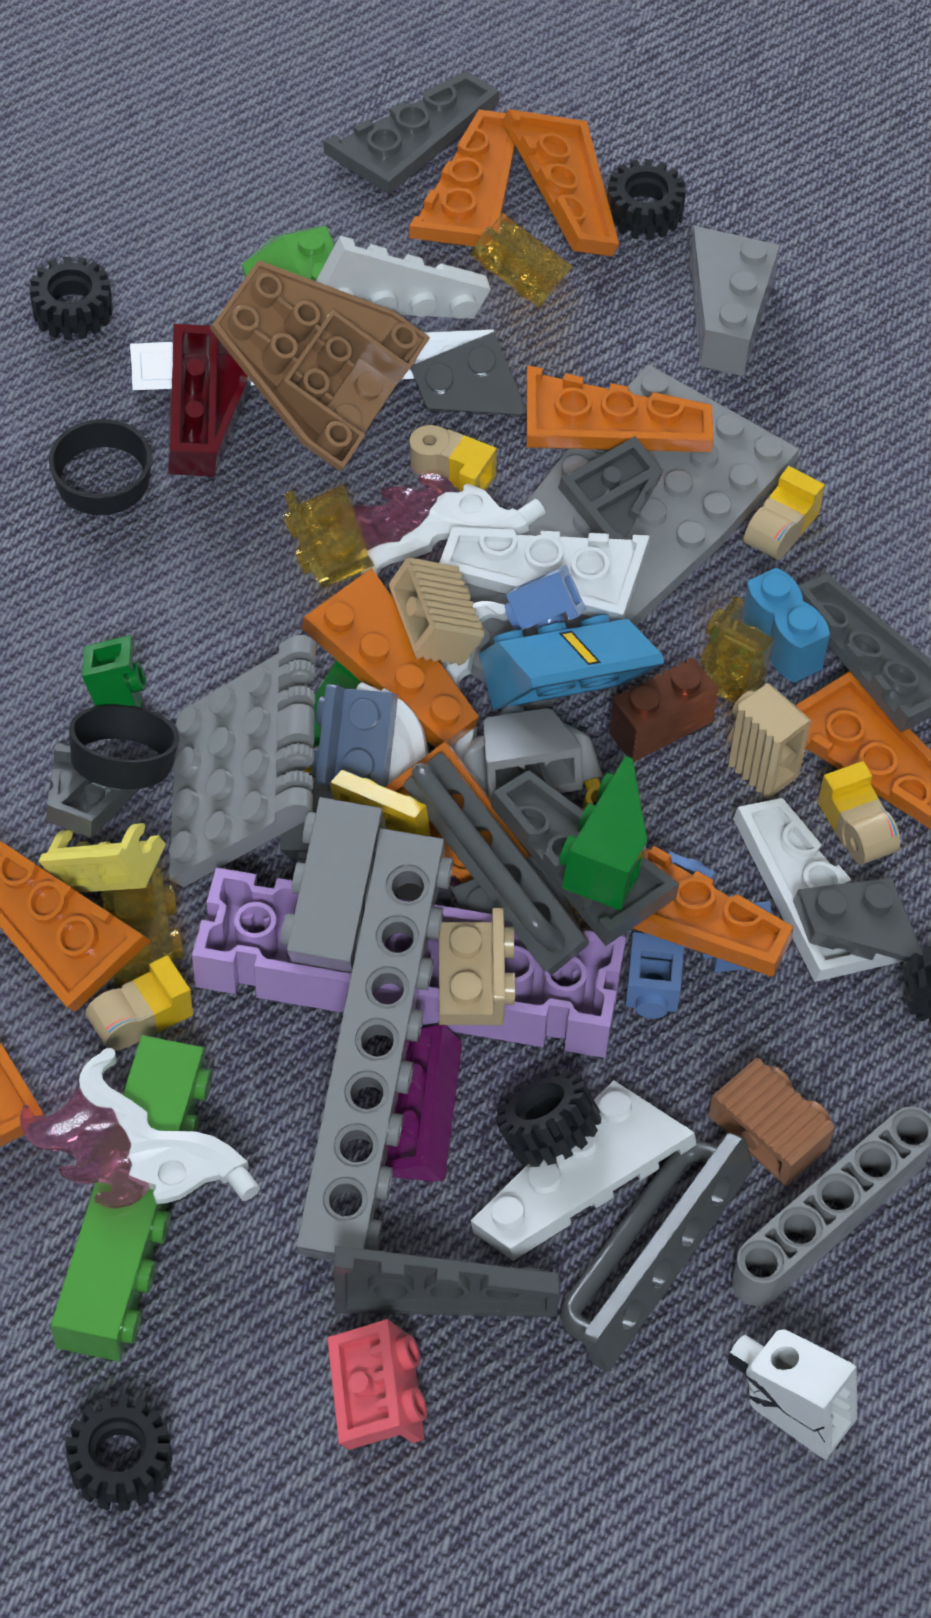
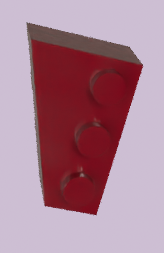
(204, 400)

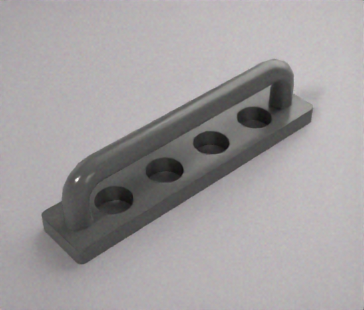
(548, 942)
(667, 1251)

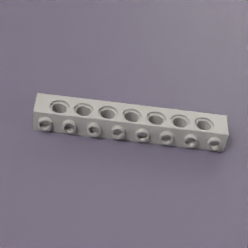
(398, 861)

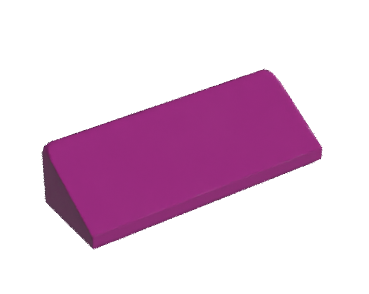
(427, 1107)

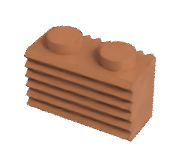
(773, 1119)

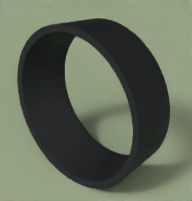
(99, 434)
(125, 723)

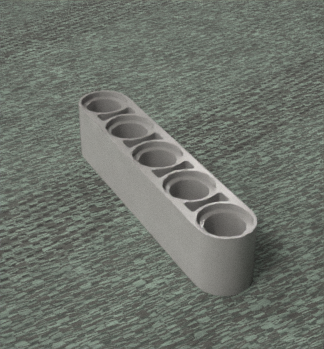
(826, 1226)

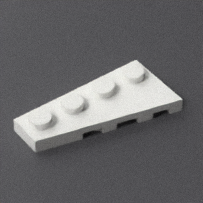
(403, 283)
(600, 566)
(791, 861)
(545, 1197)

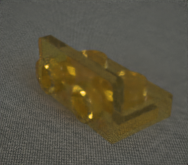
(520, 260)
(328, 535)
(736, 652)
(148, 914)

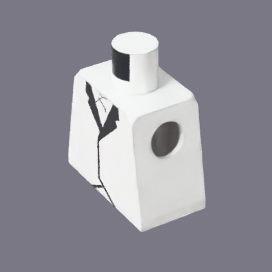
(799, 1388)

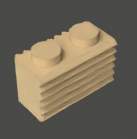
(436, 611)
(768, 740)

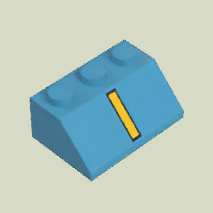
(565, 661)

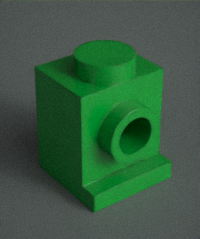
(112, 674)

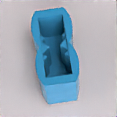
(798, 629)

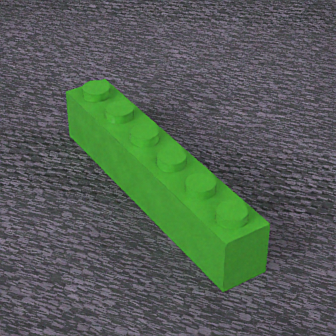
(116, 1245)

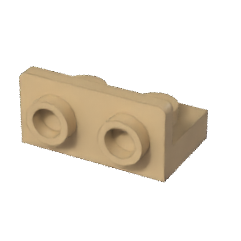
(473, 971)

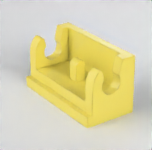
(106, 864)

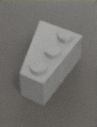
(730, 295)
(332, 884)

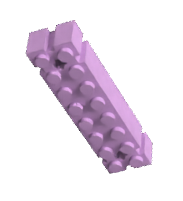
(245, 947)

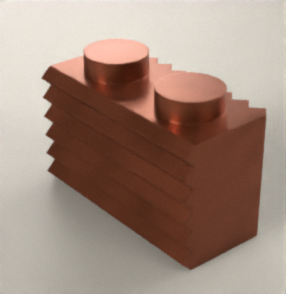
(663, 709)

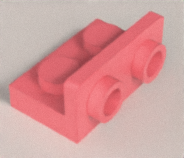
(376, 1385)

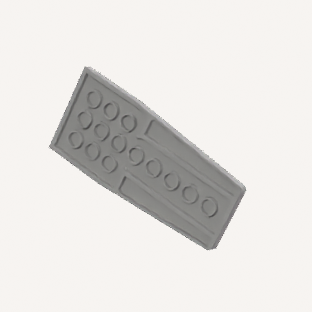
(687, 515)

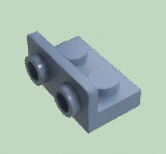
(354, 734)

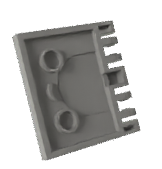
(243, 763)

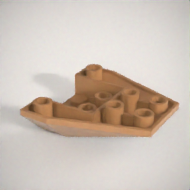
(317, 355)

